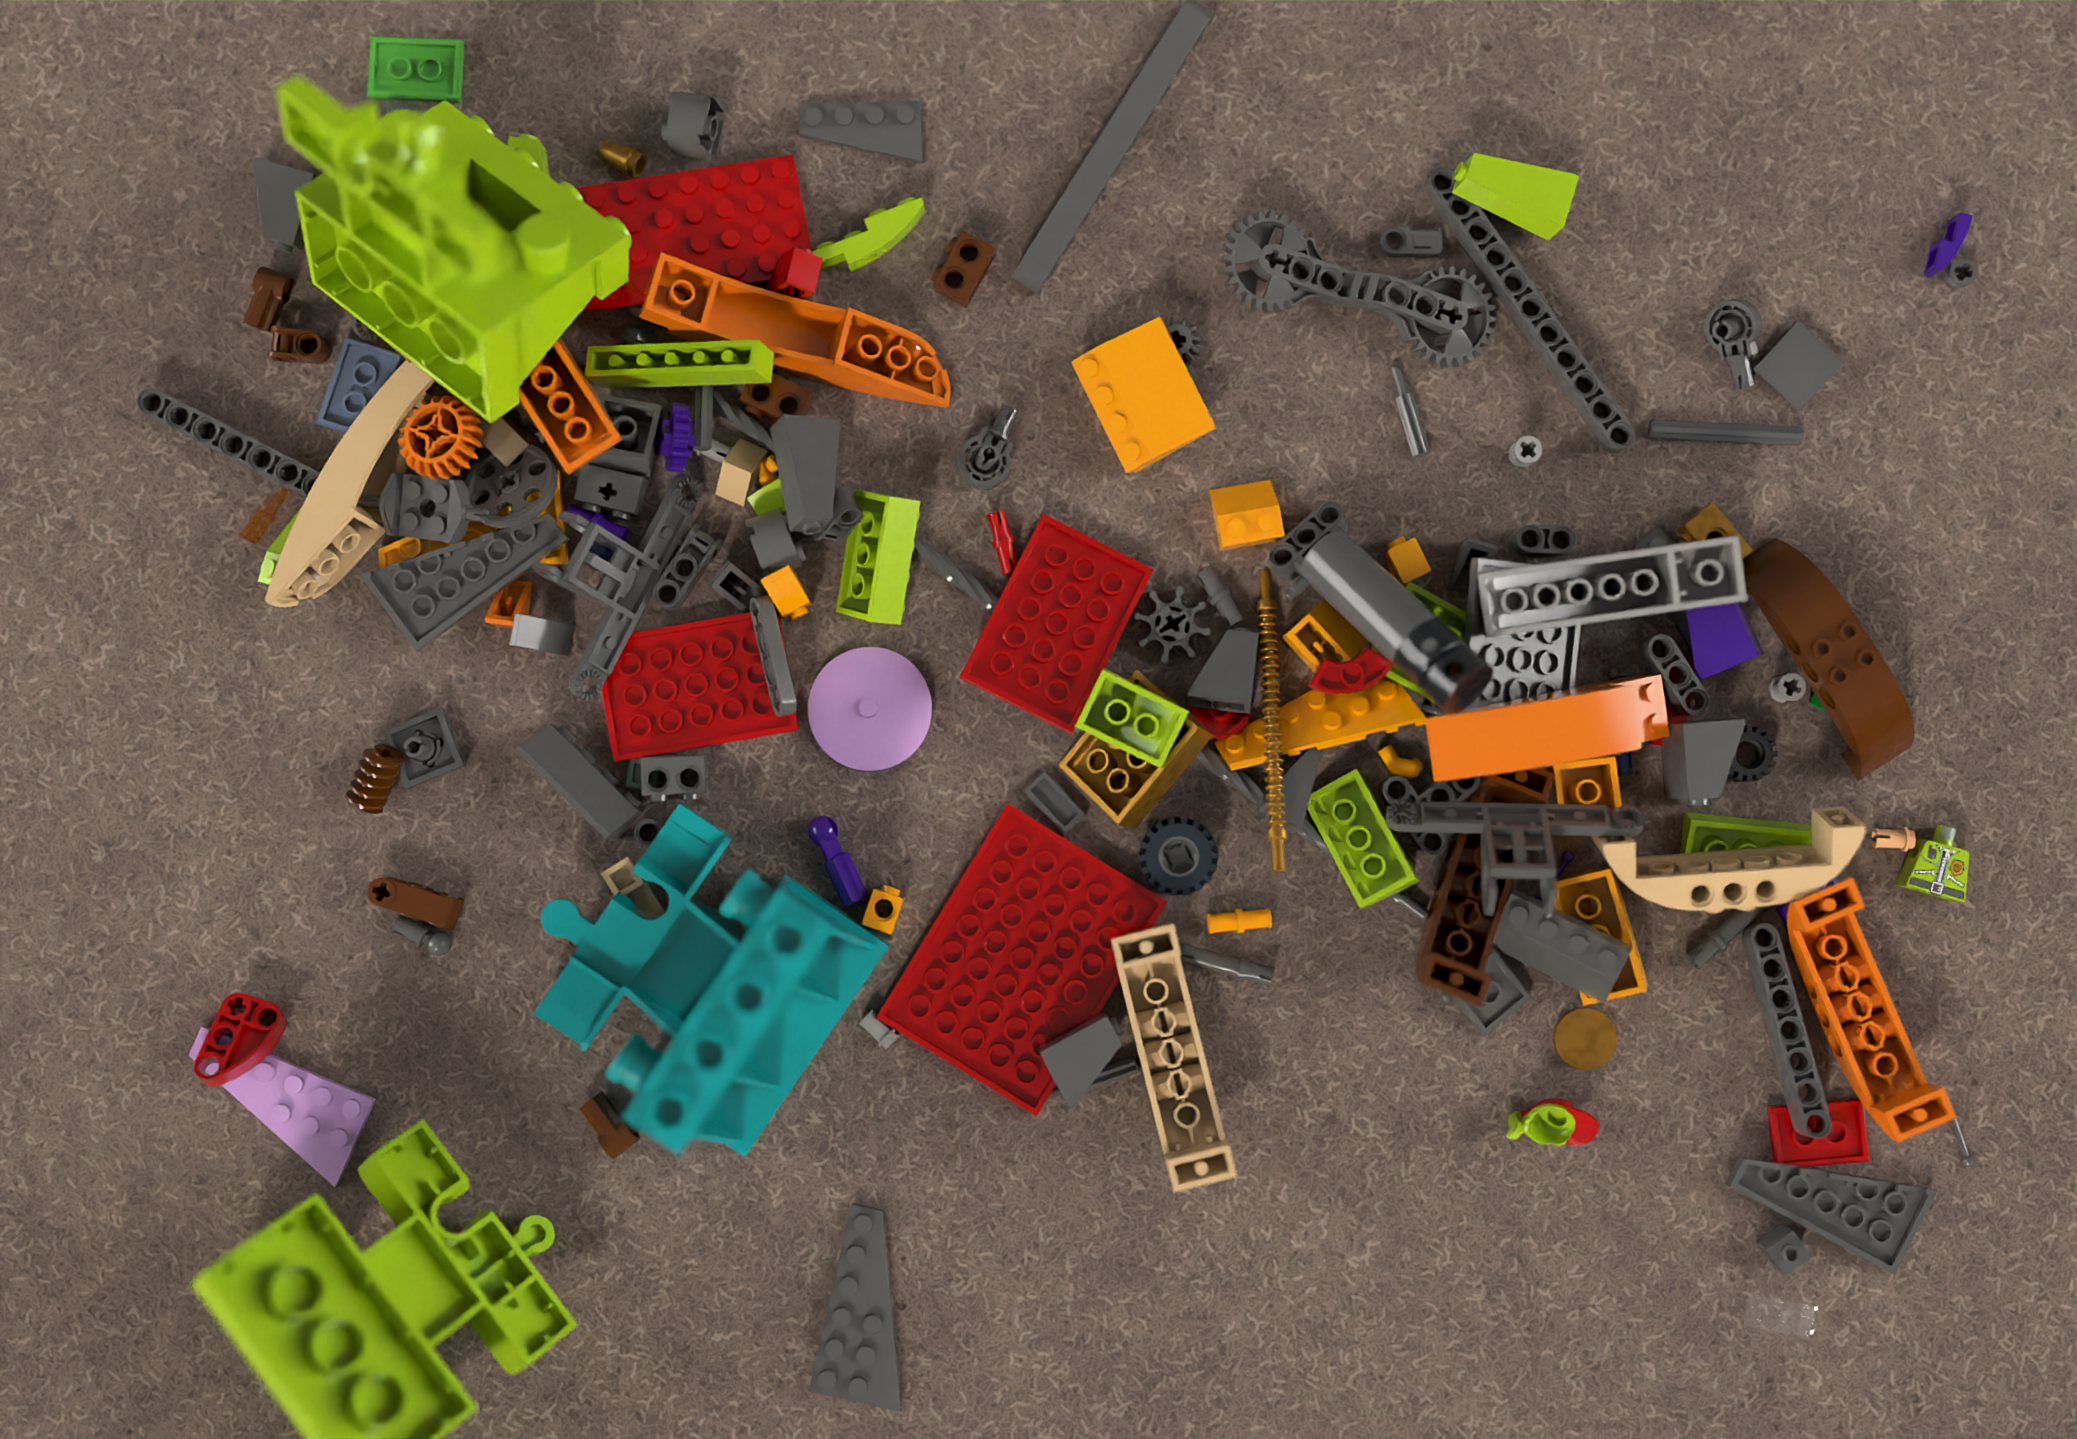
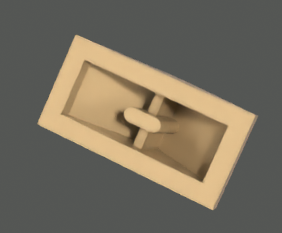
(740, 471)

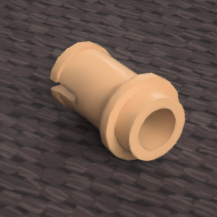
(1888, 838)

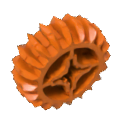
(447, 452)

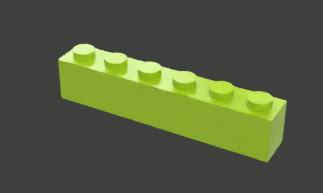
(680, 364)

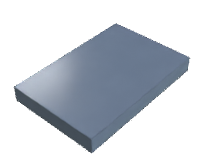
(354, 381)

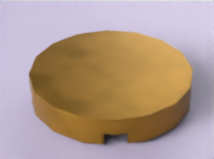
(1584, 1038)

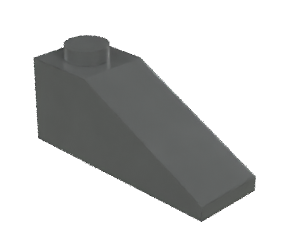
(1297, 791)

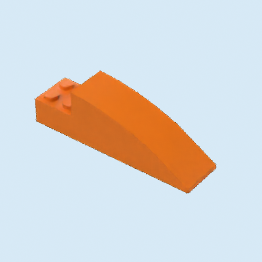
(567, 409)
(1548, 728)

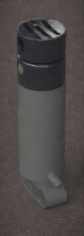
(1380, 609)

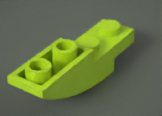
(883, 232)

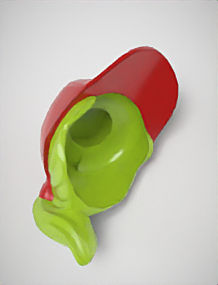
(1554, 1123)

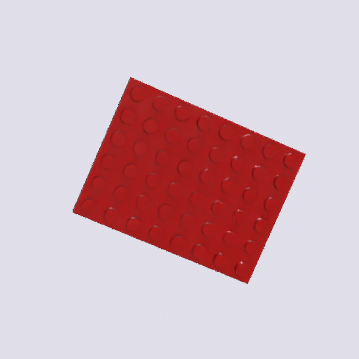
(1018, 957)

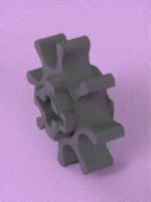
(1163, 611)

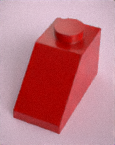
(796, 273)

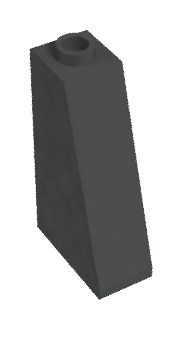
(807, 469)

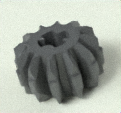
(1186, 336)

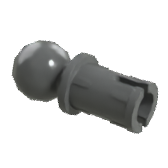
(436, 942)

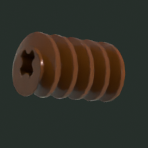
(375, 778)

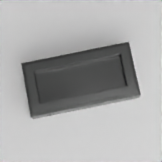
(1054, 802)

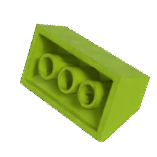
(878, 558)

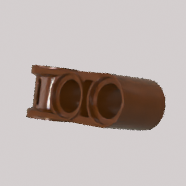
(416, 902)

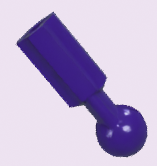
(839, 865)

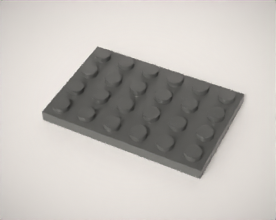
(1521, 662)

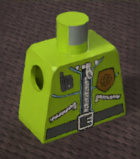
(1936, 867)

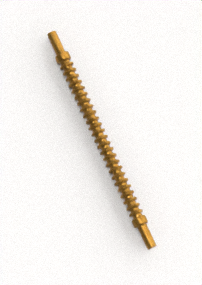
(1276, 834)

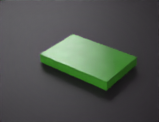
(415, 69)

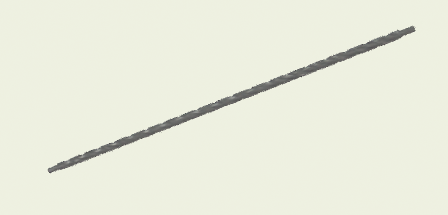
(985, 597)

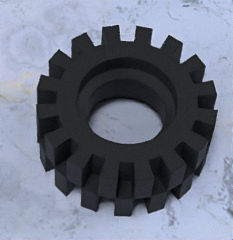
(1763, 759)

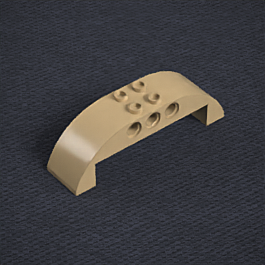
(1739, 876)
(1172, 1058)

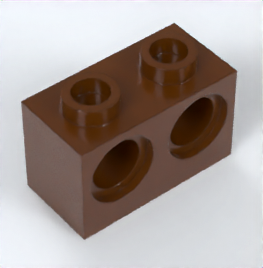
(969, 271)
(780, 393)

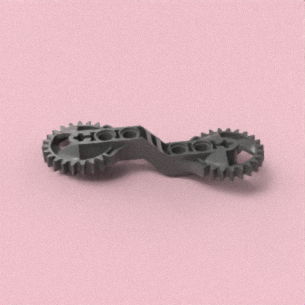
(1357, 289)

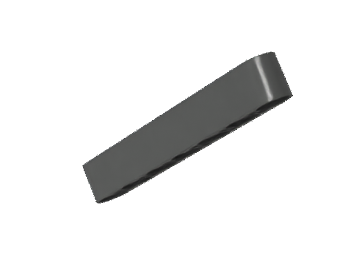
(225, 440)
(1797, 1041)

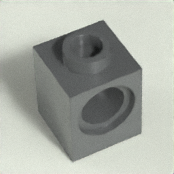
(1783, 1249)

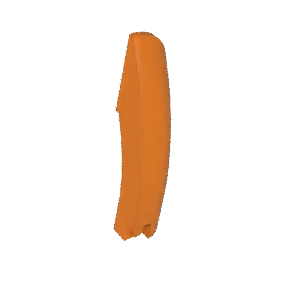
(806, 336)

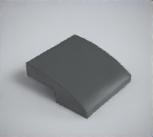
(1798, 365)

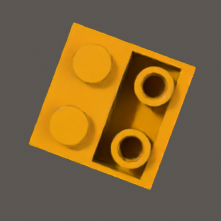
(1324, 635)

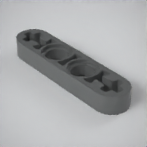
(773, 655)

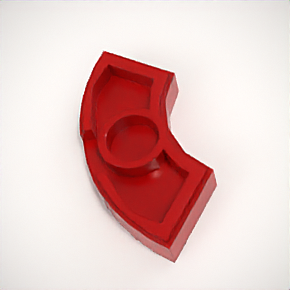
(1352, 675)

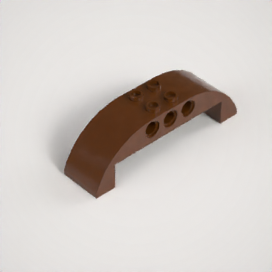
(1832, 654)
(1456, 931)

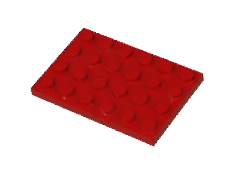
(1056, 624)
(690, 689)

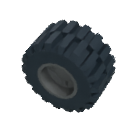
(1178, 856)

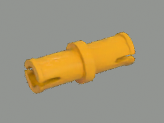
(1239, 920)

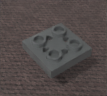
(407, 740)

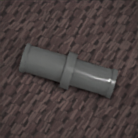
(1220, 597)

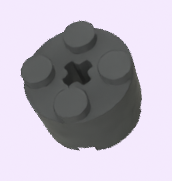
(693, 125)
(775, 542)

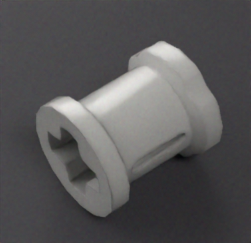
(1532, 456)
(1795, 684)

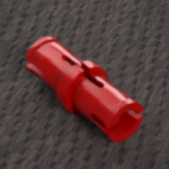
(1003, 541)

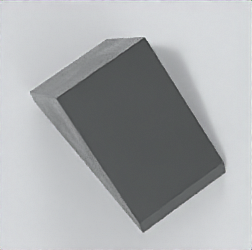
(1461, 568)
(736, 586)

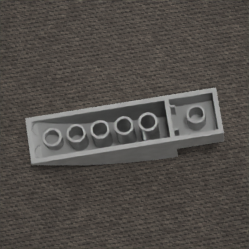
(1612, 586)

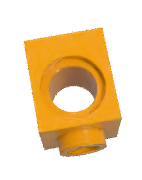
(1406, 560)
(878, 922)

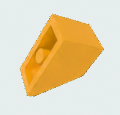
(787, 593)

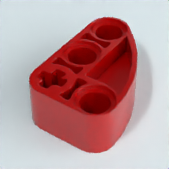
(249, 1043)

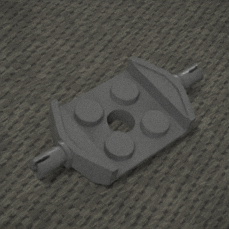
(405, 508)

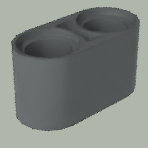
(1542, 539)

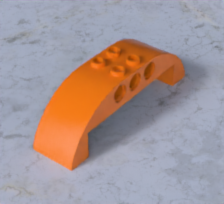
(1860, 1013)

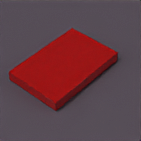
(1844, 1143)

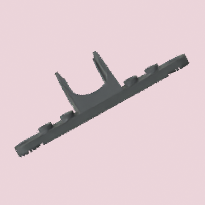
(625, 579)
(1515, 828)

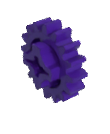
(676, 438)

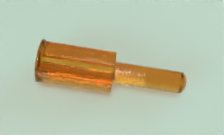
(262, 519)

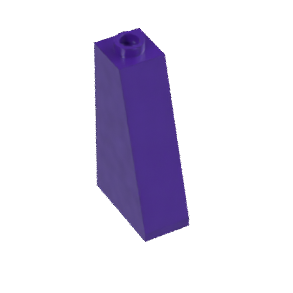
(1721, 638)

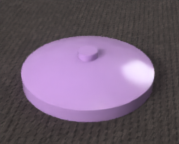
(870, 709)

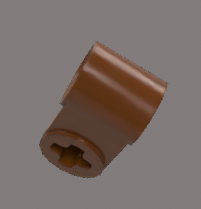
(294, 344)

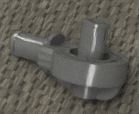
(1735, 337)
(987, 454)

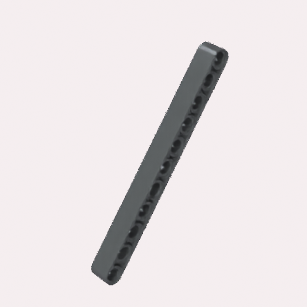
(1113, 143)
(1531, 325)

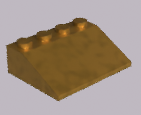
(1124, 783)

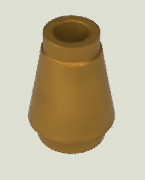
(624, 158)

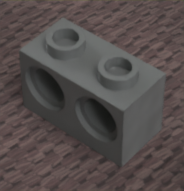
(673, 768)

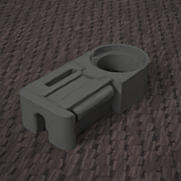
(1414, 242)

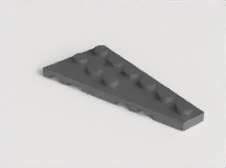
(449, 583)
(858, 1336)

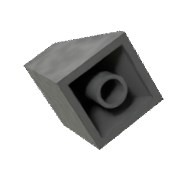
(1699, 758)

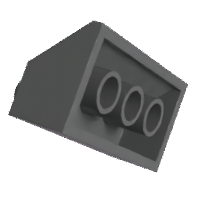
(581, 781)
(1560, 946)

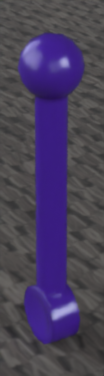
(1568, 856)

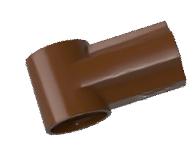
(270, 293)
(612, 1130)

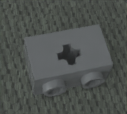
(596, 480)

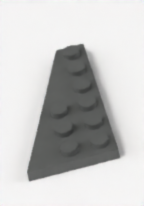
(1853, 1211)

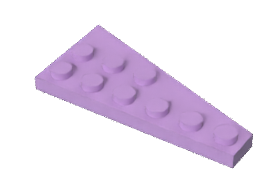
(302, 1108)

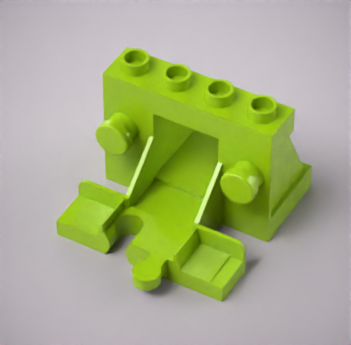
(422, 265)
(355, 1332)

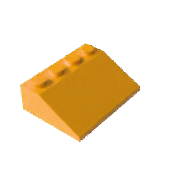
(1143, 395)

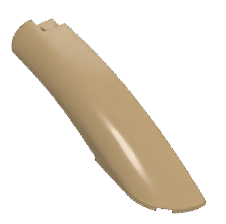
(332, 523)

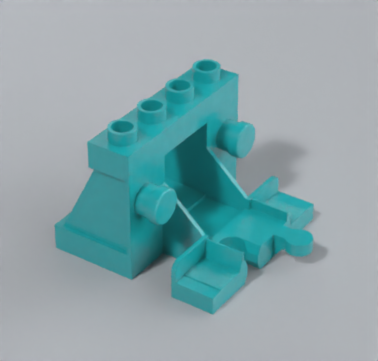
(734, 1000)

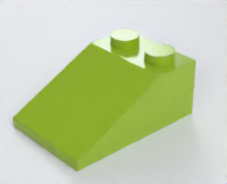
(1132, 718)

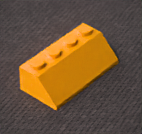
(1598, 901)

